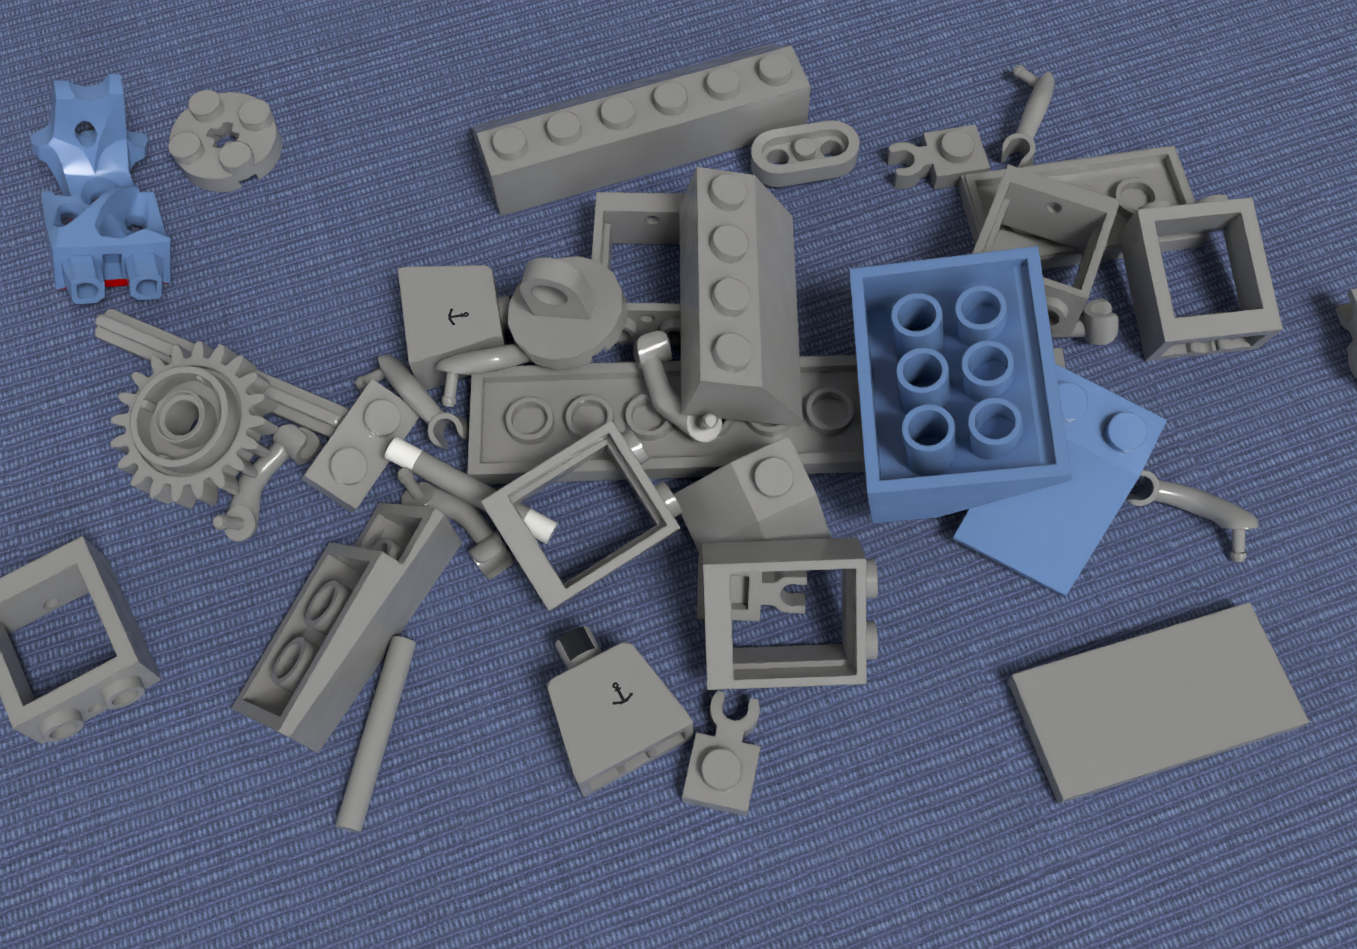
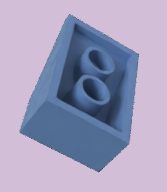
(1058, 527)

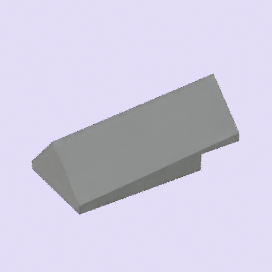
(346, 622)

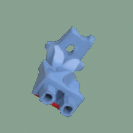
(99, 198)

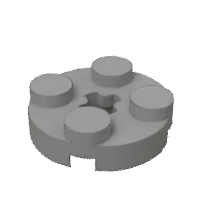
(221, 115)

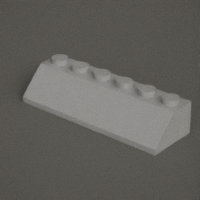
(641, 126)

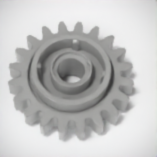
(158, 440)

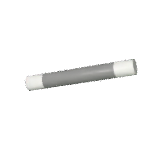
(461, 484)

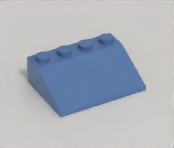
(956, 383)

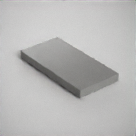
(1127, 176)
(1155, 702)

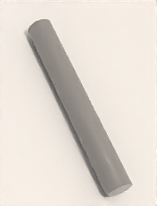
(375, 735)

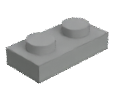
(358, 446)

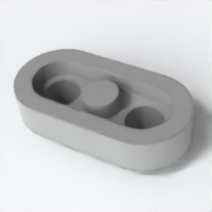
(802, 153)

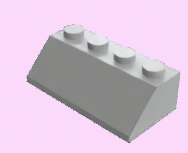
(738, 301)

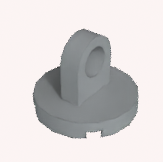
(566, 311)

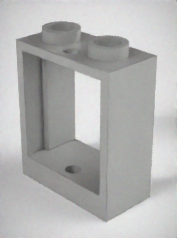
(626, 220)
(1080, 223)
(1198, 335)
(629, 457)
(797, 664)
(113, 685)

